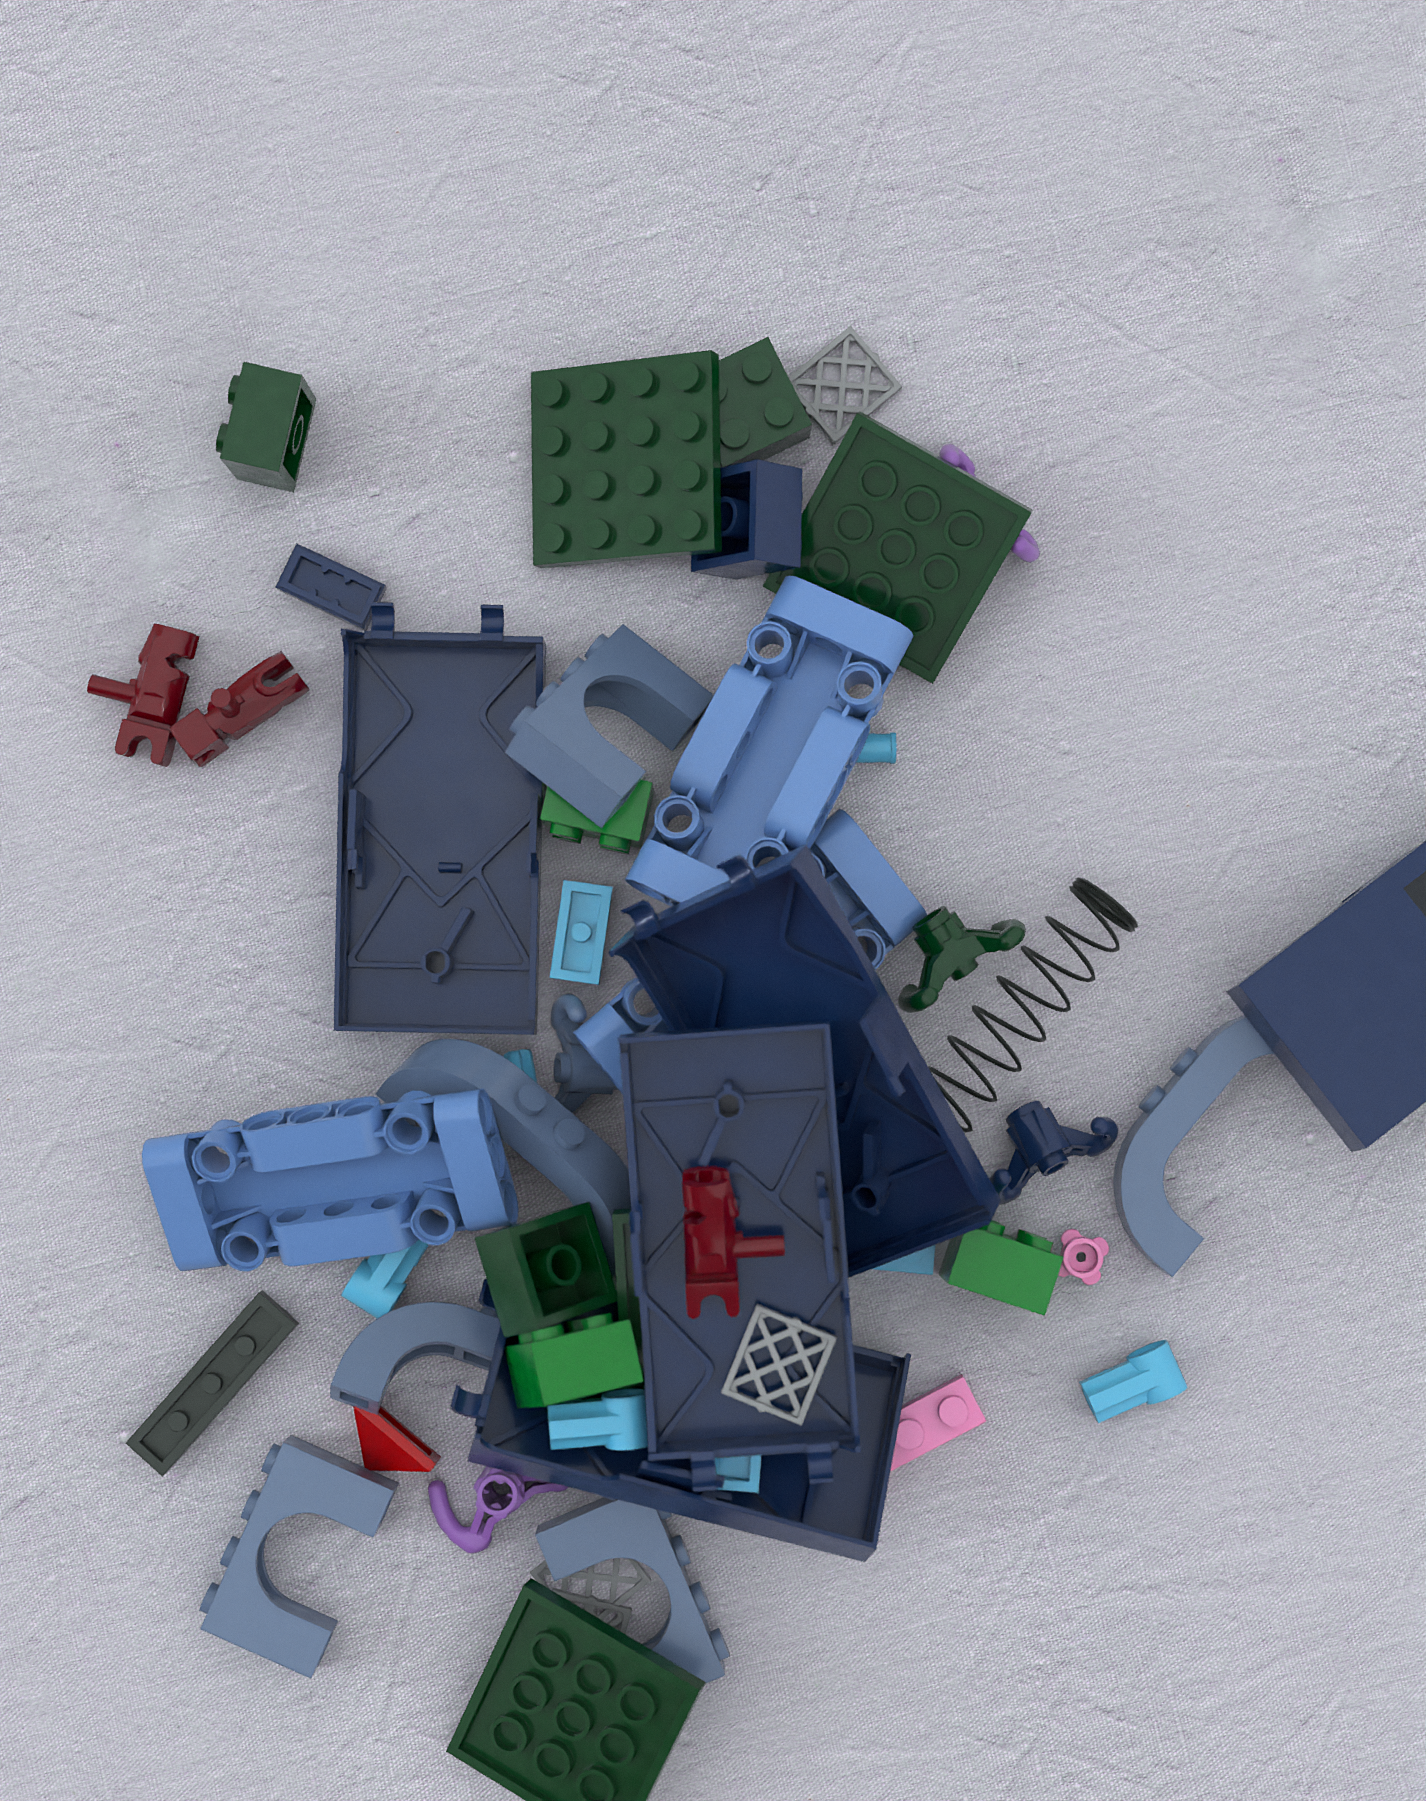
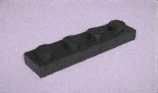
(212, 1383)

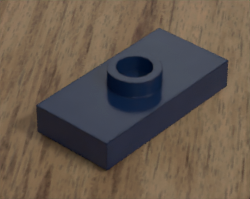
(330, 587)

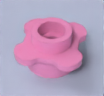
(1094, 1252)

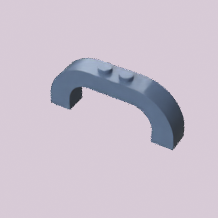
(527, 1121)
(1160, 1128)
(409, 1335)

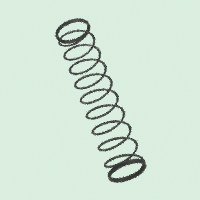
(1092, 898)

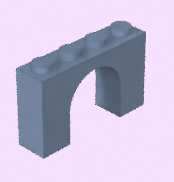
(569, 753)
(640, 1533)
(246, 1603)

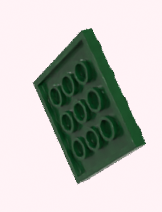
(626, 460)
(905, 538)
(573, 1707)

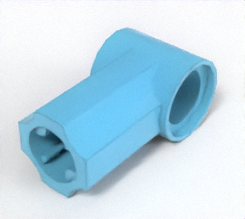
(381, 1279)
(1146, 1376)
(612, 1421)

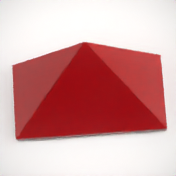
(391, 1445)

